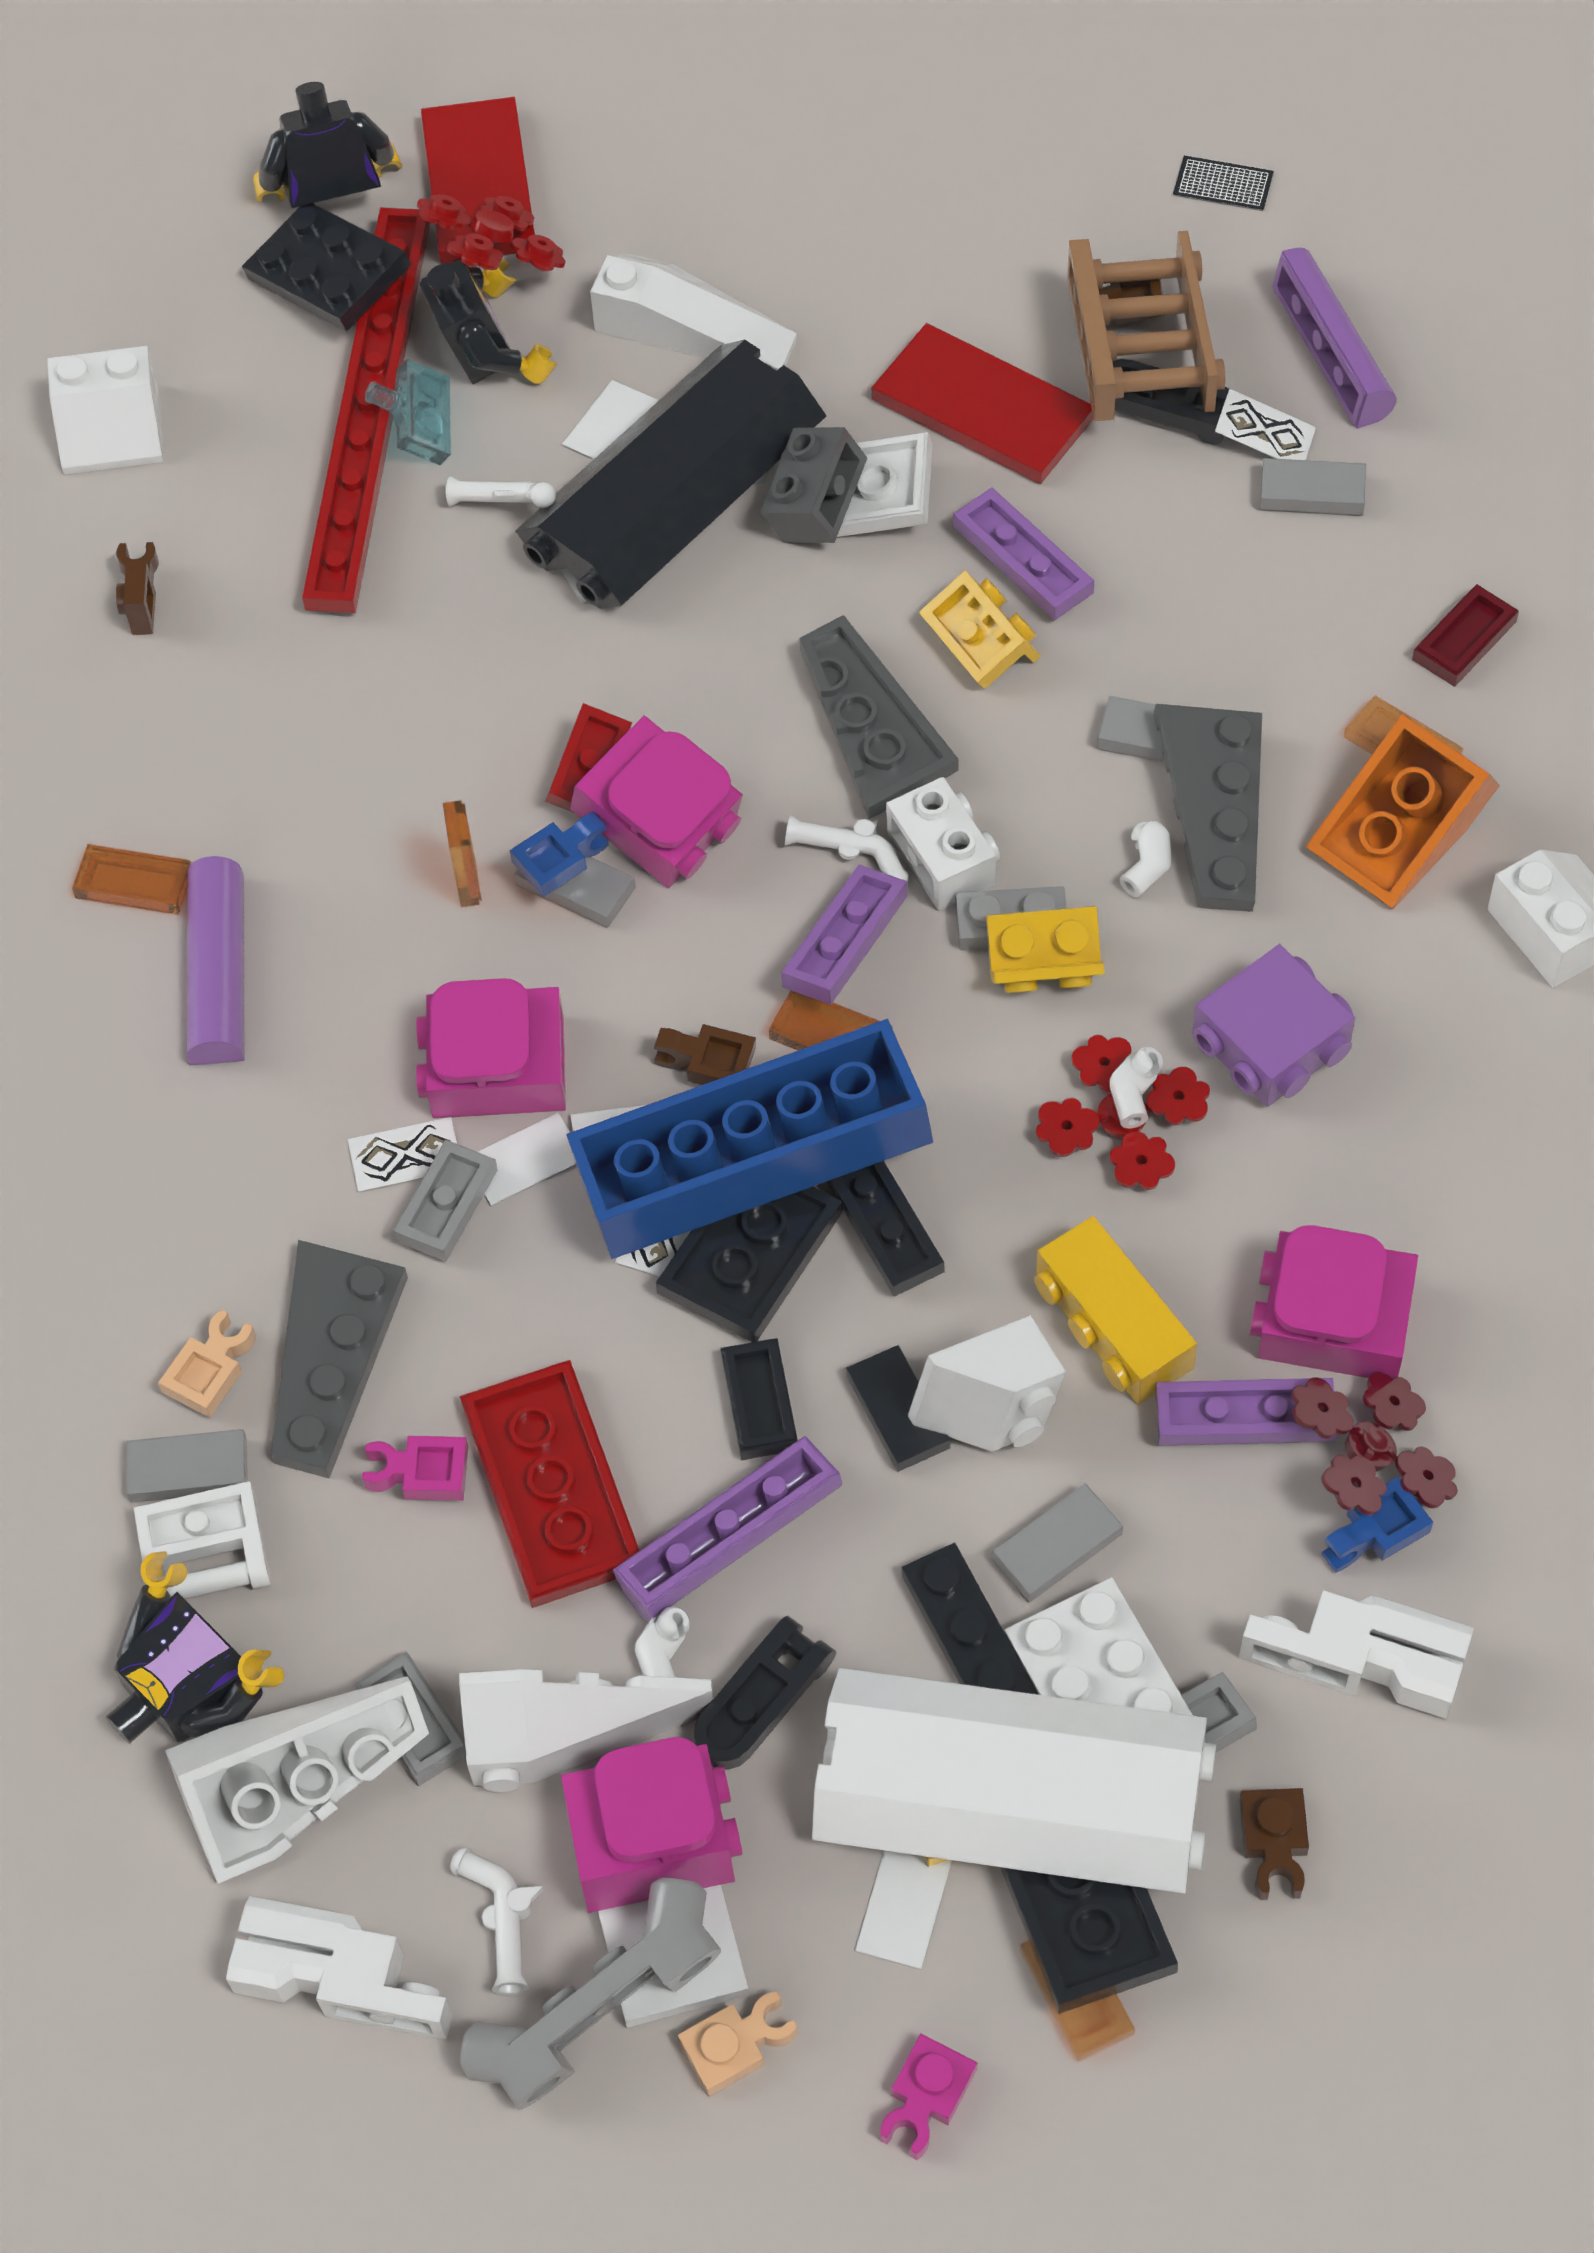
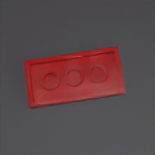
(473, 156)
(983, 403)
(550, 1482)

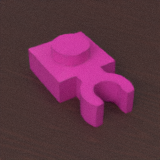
(428, 1468)
(930, 2087)

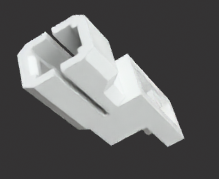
(1370, 1640)
(331, 1956)

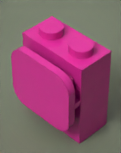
(660, 800)
(492, 1049)
(1335, 1302)
(649, 1817)

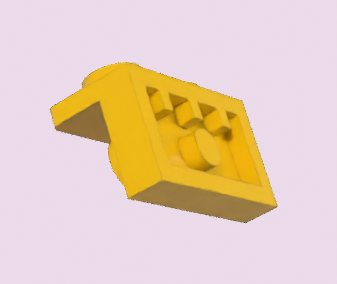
(977, 629)
(1043, 947)

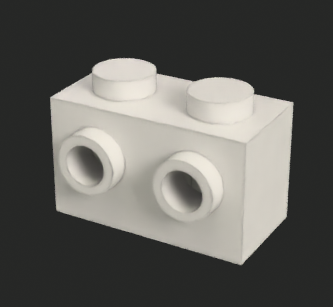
(942, 842)

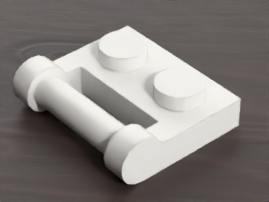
(204, 1527)

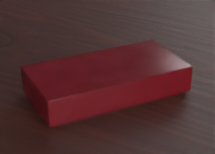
(1465, 635)

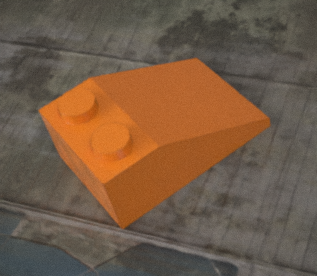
(1402, 812)

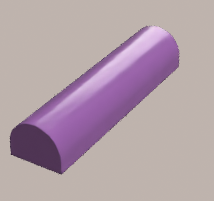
(1332, 338)
(215, 961)
(727, 1528)

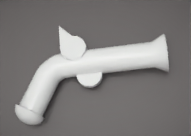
(540, 494)
(848, 842)
(503, 1917)

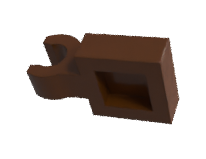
(137, 594)
(709, 1056)

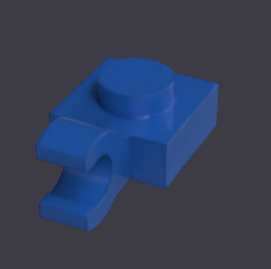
(556, 856)
(1386, 1532)

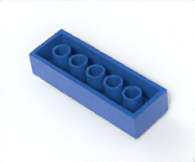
(750, 1138)

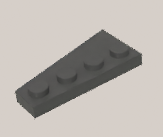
(875, 722)
(1216, 792)
(331, 1344)

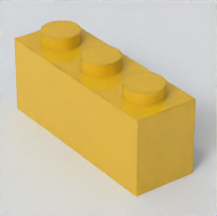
(1114, 1310)

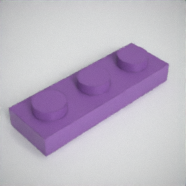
(1023, 553)
(844, 934)
(1230, 1412)

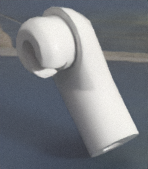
(1154, 857)
(1131, 1082)
(661, 1641)

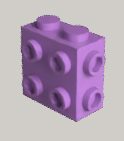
(1274, 1026)

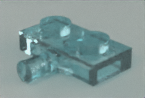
(418, 409)

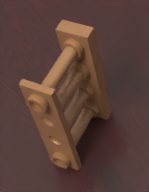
(1102, 346)

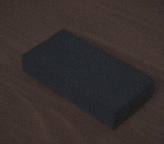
(886, 1392)
(759, 1398)

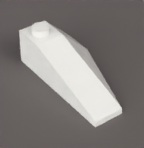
(679, 312)
(535, 1728)
(280, 1772)

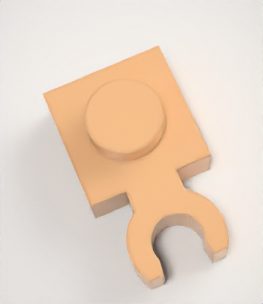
(207, 1371)
(727, 2047)

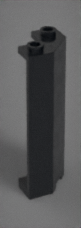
(670, 474)

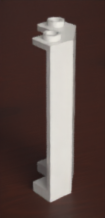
(1012, 1780)

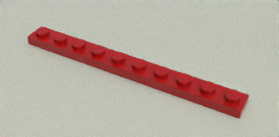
(364, 428)

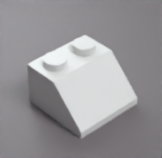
(105, 409)
(1548, 912)
(990, 1387)

